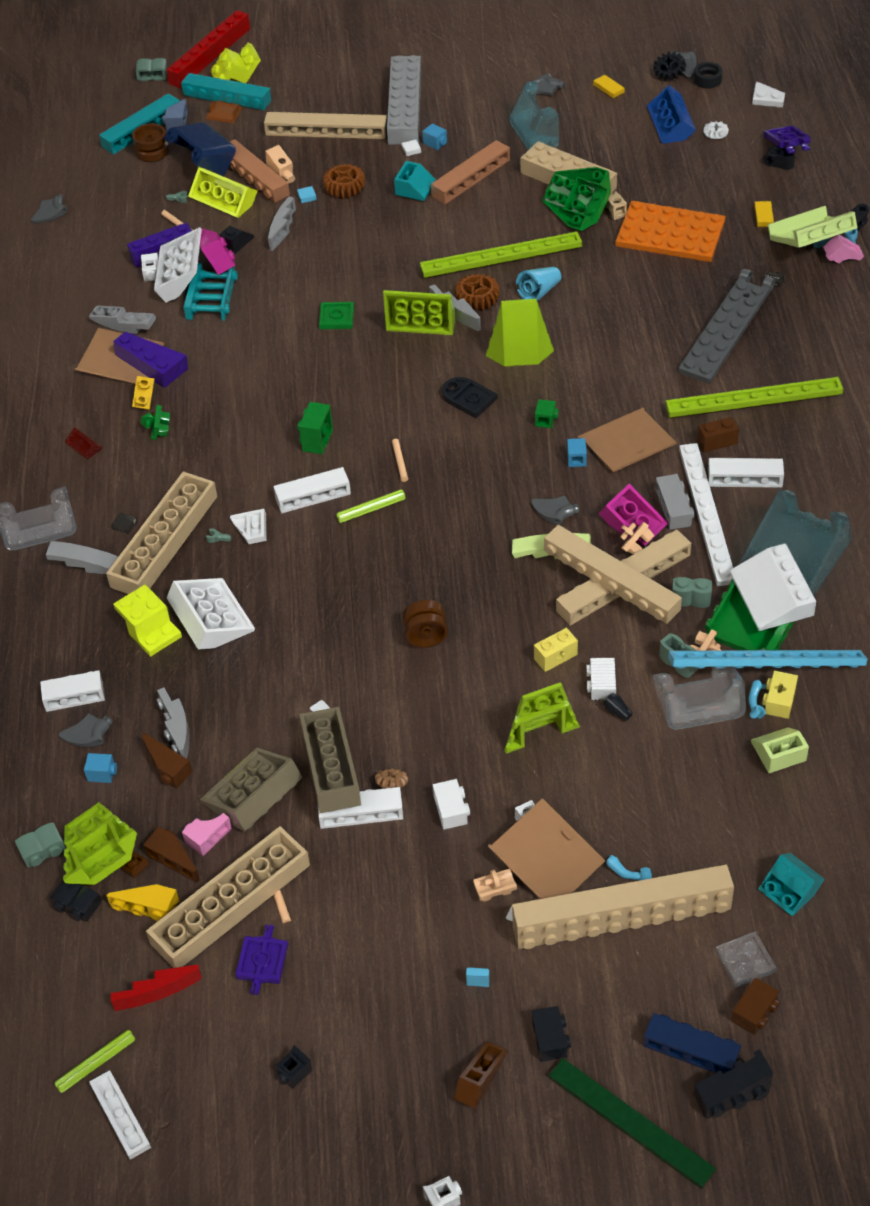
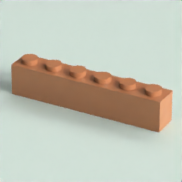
(470, 172)
(259, 174)

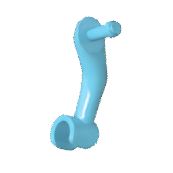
(756, 710)
(614, 864)

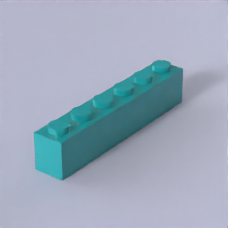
(226, 91)
(121, 134)

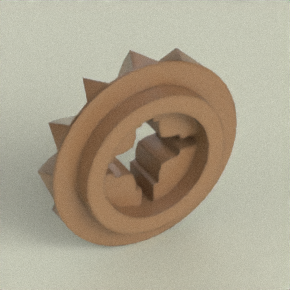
(391, 778)

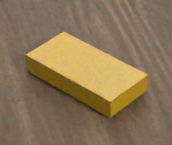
(608, 86)
(763, 213)

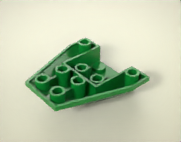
(578, 196)

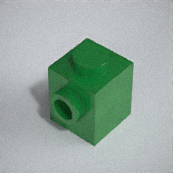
(546, 413)

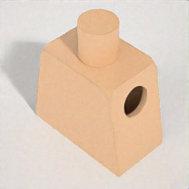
(280, 163)

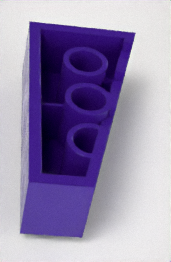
(151, 358)

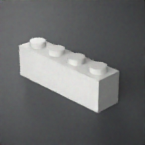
(745, 472)
(312, 490)
(375, 807)

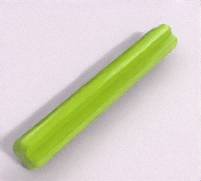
(370, 506)
(94, 1061)

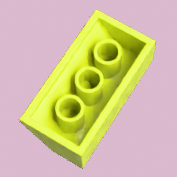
(222, 192)

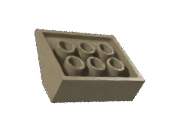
(252, 787)

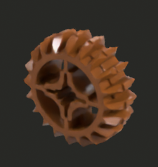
(344, 180)
(478, 291)

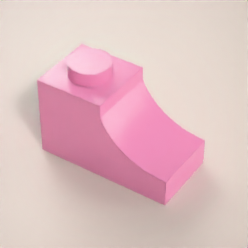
(842, 249)
(205, 834)

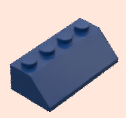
(670, 116)

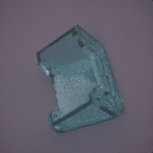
(531, 121)

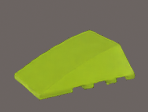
(519, 334)
(538, 710)
(96, 846)

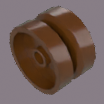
(150, 142)
(425, 623)

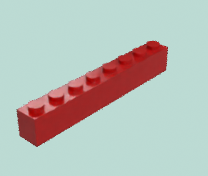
(209, 48)

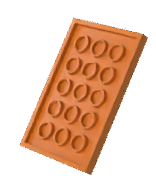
(670, 231)

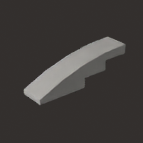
(280, 226)
(463, 311)
(81, 556)

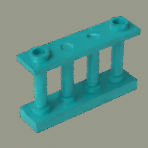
(196, 285)

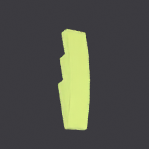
(535, 545)

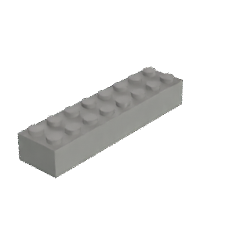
(404, 99)

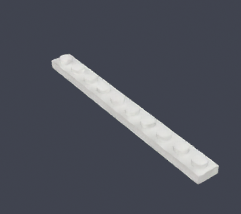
(706, 513)

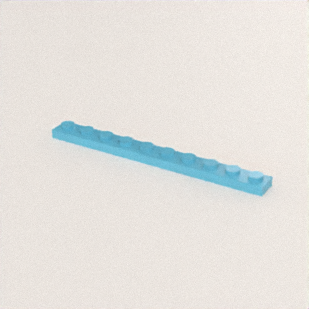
(772, 658)

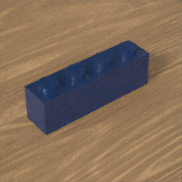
(691, 1044)

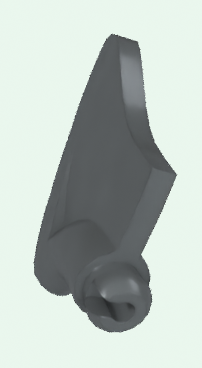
(691, 63)
(548, 84)
(50, 210)
(554, 509)
(87, 732)

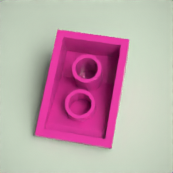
(216, 251)
(631, 508)

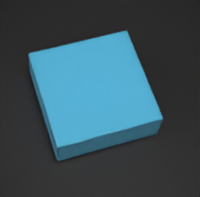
(306, 194)
(477, 977)

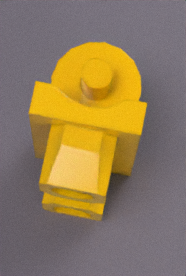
(143, 392)

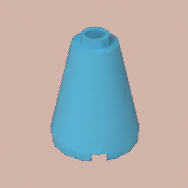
(537, 282)

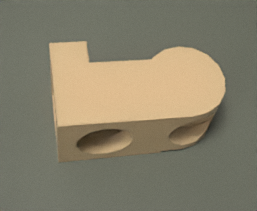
(616, 206)

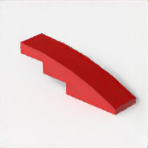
(151, 990)

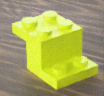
(236, 65)
(147, 620)

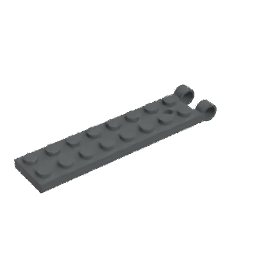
(725, 328)

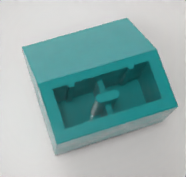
(413, 181)
(791, 883)

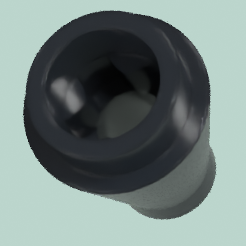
(617, 706)

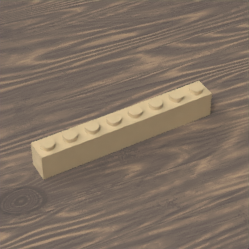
(326, 125)
(649, 561)
(612, 574)

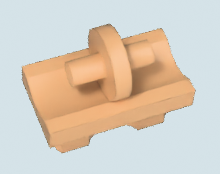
(642, 531)
(706, 641)
(495, 884)

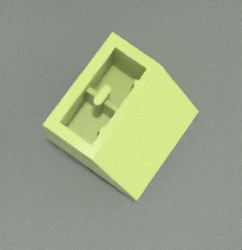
(781, 749)

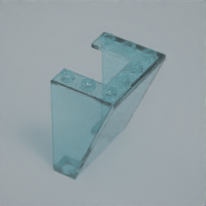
(811, 541)

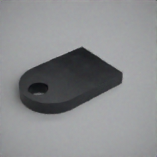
(468, 396)

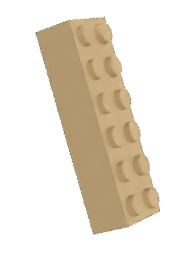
(543, 160)

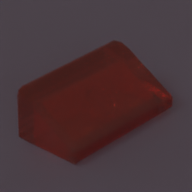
(82, 443)

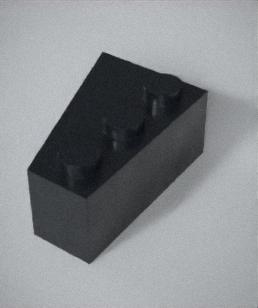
(734, 1088)

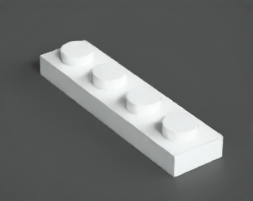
(120, 1115)

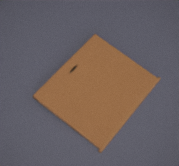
(102, 361)
(627, 440)
(547, 852)

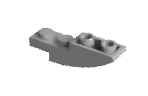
(120, 320)
(175, 723)

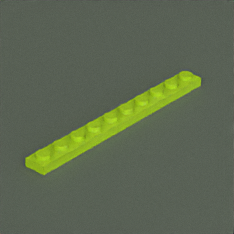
(500, 254)
(754, 397)

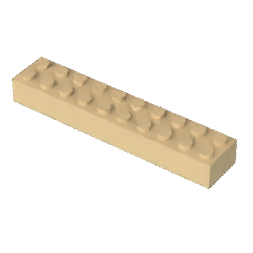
(622, 907)

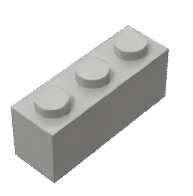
(674, 501)

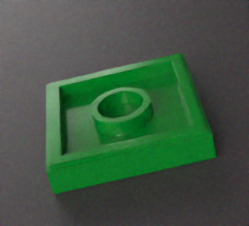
(336, 315)

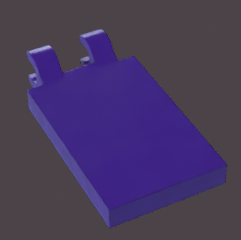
(788, 137)

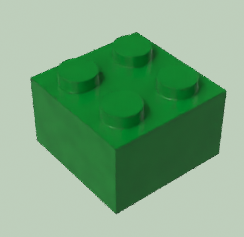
(315, 428)

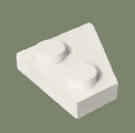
(767, 96)
(251, 525)

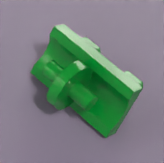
(149, 420)

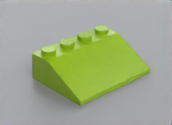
(419, 312)

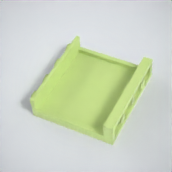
(810, 227)

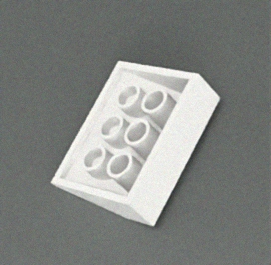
(177, 265)
(774, 588)
(209, 612)

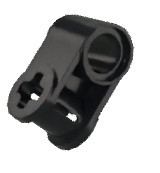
(780, 158)
(861, 212)

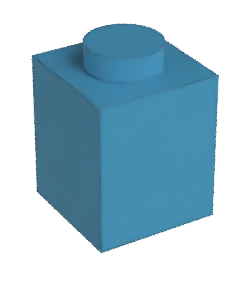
(434, 136)
(576, 452)
(100, 768)

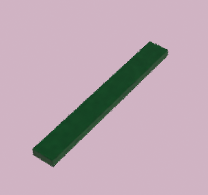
(632, 1123)

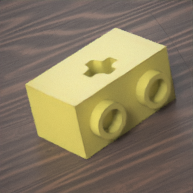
(555, 649)
(781, 694)

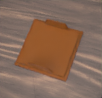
(223, 111)

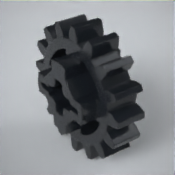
(669, 66)

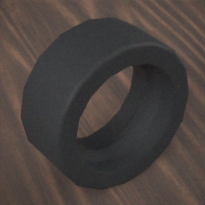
(708, 81)

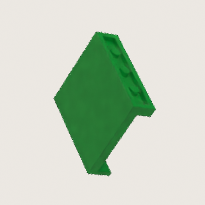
(737, 628)

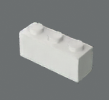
(72, 691)

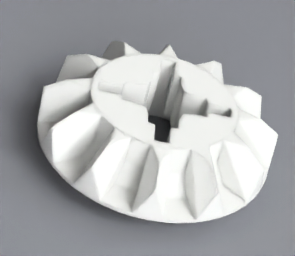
(709, 130)

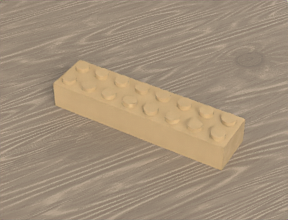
(162, 533)
(228, 898)

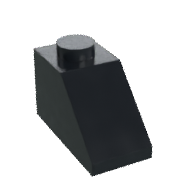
(236, 238)

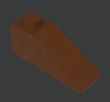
(170, 765)
(168, 851)
(479, 1074)

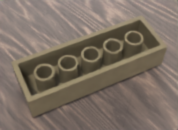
(330, 760)

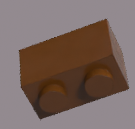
(718, 434)
(755, 1006)

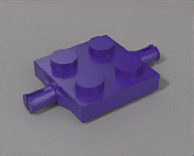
(262, 959)

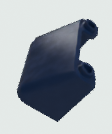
(208, 146)

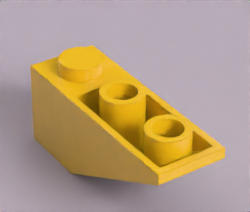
(149, 901)

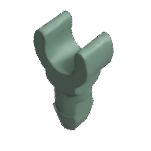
(180, 197)
(217, 536)

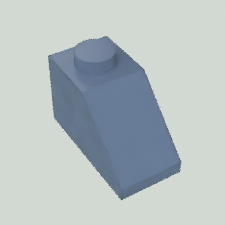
(176, 115)

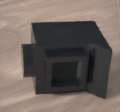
(297, 1074)

